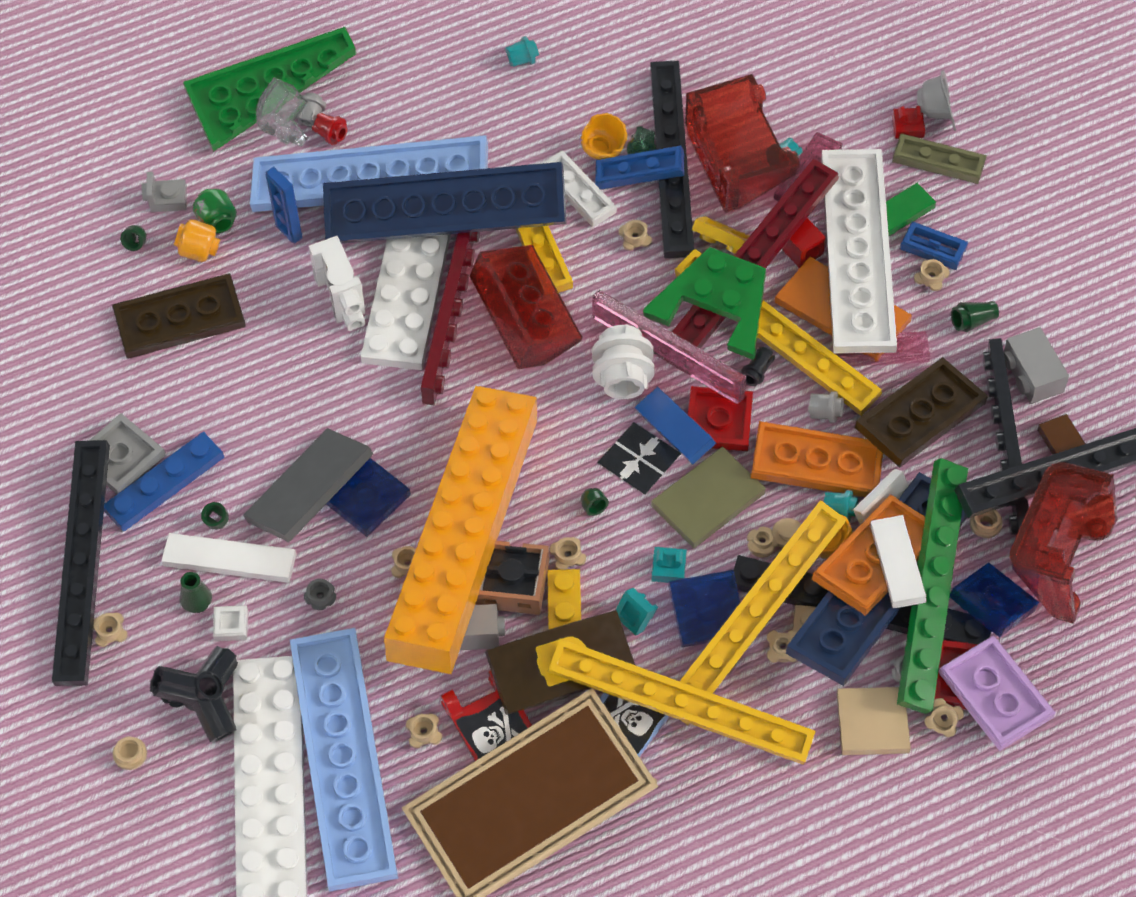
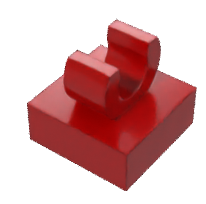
(908, 122)

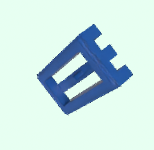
(932, 248)

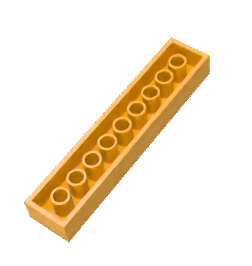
(461, 531)

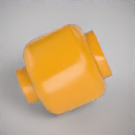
(196, 240)

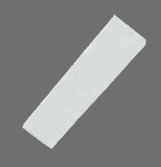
(229, 557)

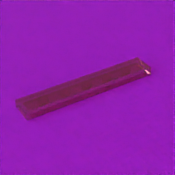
(672, 348)

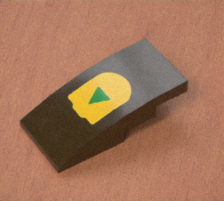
(523, 664)

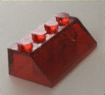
(524, 305)

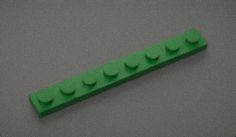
(936, 571)

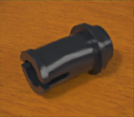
(758, 366)

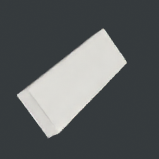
(583, 193)
(898, 561)

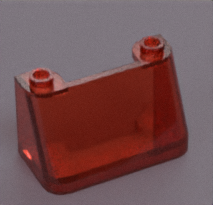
(737, 141)
(1066, 507)

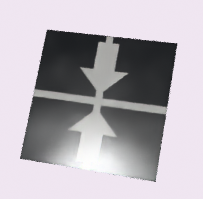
(639, 458)

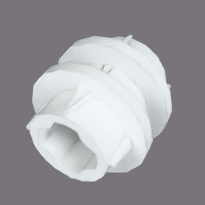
(623, 362)

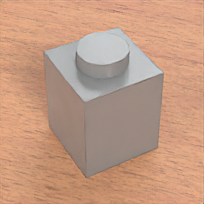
(484, 628)

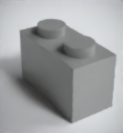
(1035, 365)

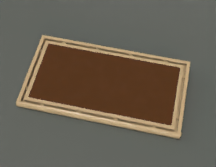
(529, 797)

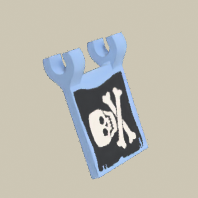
(635, 721)

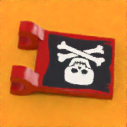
(484, 721)

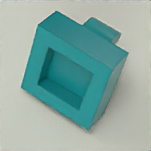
(668, 564)
(635, 611)

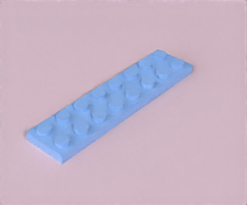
(312, 169)
(343, 760)

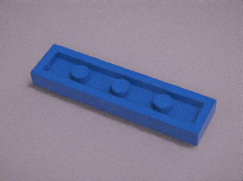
(163, 481)

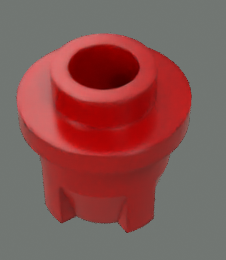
(331, 128)

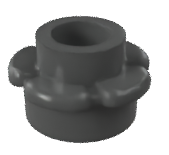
(317, 587)

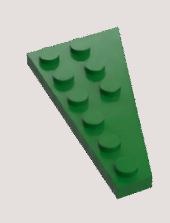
(229, 96)

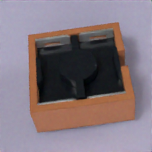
(515, 578)

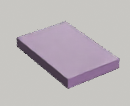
(996, 693)

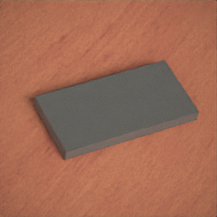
(308, 485)

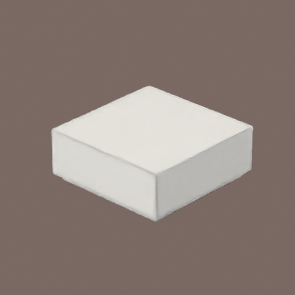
(230, 623)

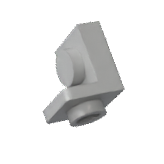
(165, 194)

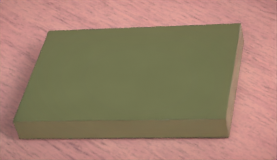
(708, 497)

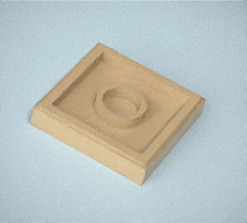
(872, 721)

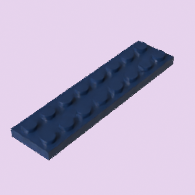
(445, 203)
(839, 635)

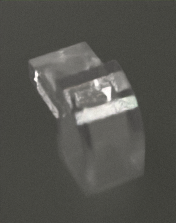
(278, 110)

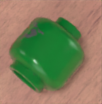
(215, 209)

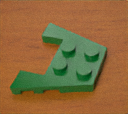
(720, 286)

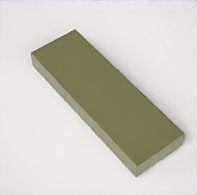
(939, 158)

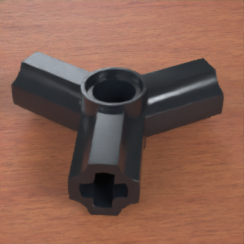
(187, 688)

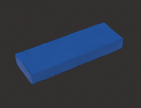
(640, 167)
(283, 205)
(675, 425)

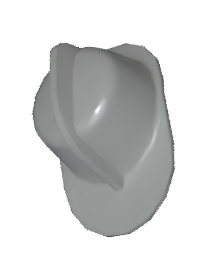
(935, 99)

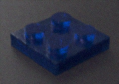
(369, 497)
(994, 599)
(703, 605)

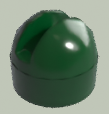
(129, 237)
(594, 501)
(219, 510)

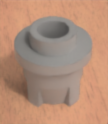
(313, 107)
(826, 406)

